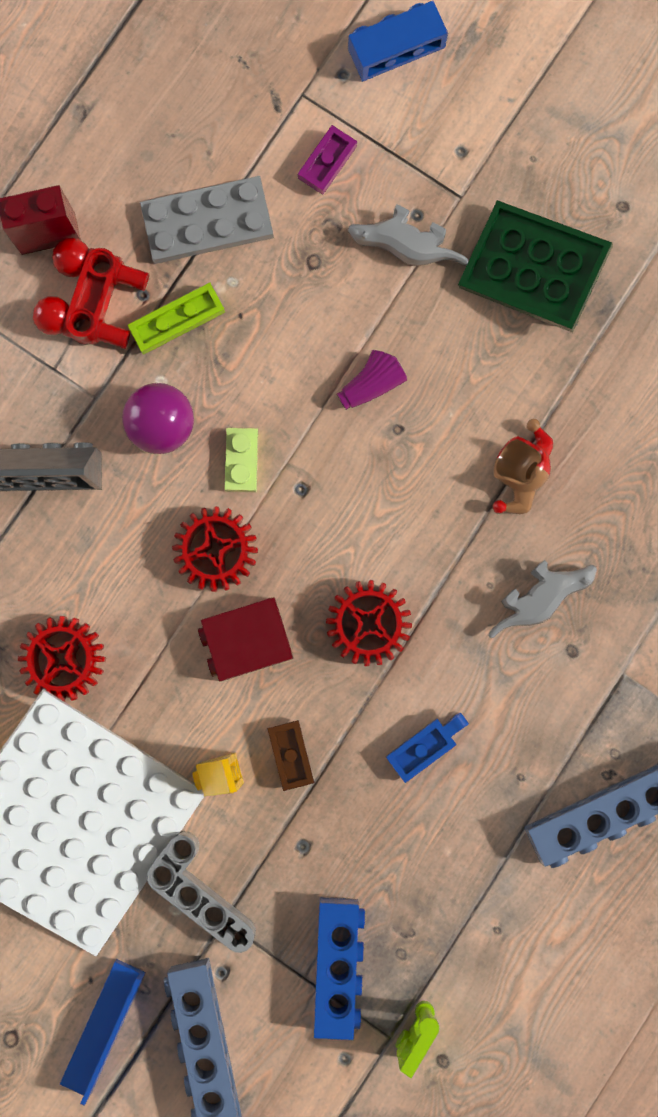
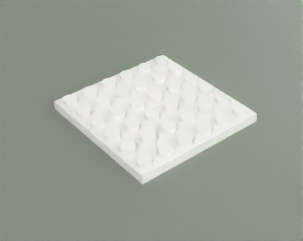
(81, 821)

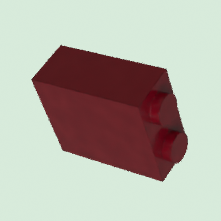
(38, 219)
(245, 640)

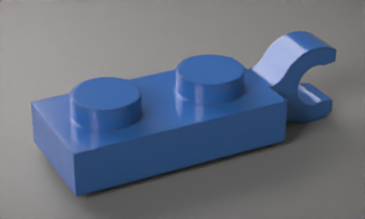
(425, 747)

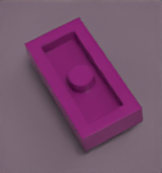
(327, 159)

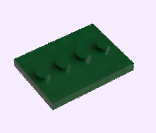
(535, 265)

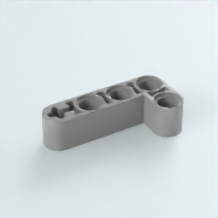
(205, 896)

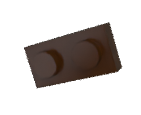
(291, 755)

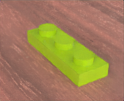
(176, 318)

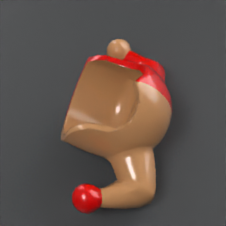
(523, 468)

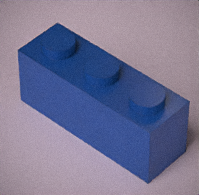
(397, 40)

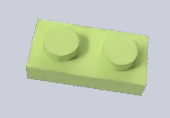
(241, 460)

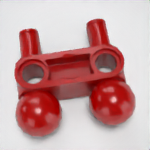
(90, 296)

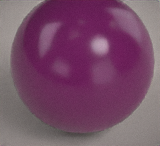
(158, 418)

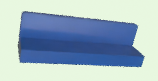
(102, 1029)

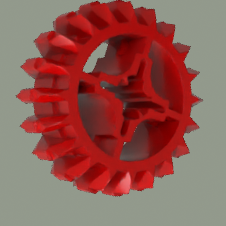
(230, 545)
(386, 601)
(39, 642)

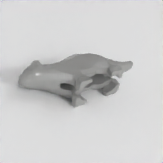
(406, 240)
(543, 597)

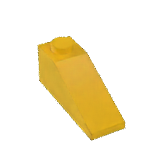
(218, 775)

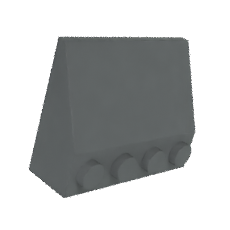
(50, 467)

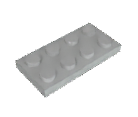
(206, 219)

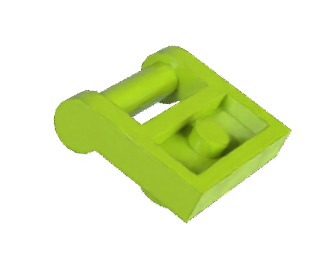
(415, 1043)

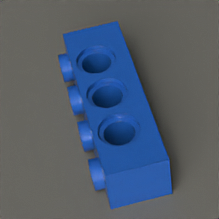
(329, 1020)

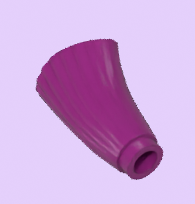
(377, 377)

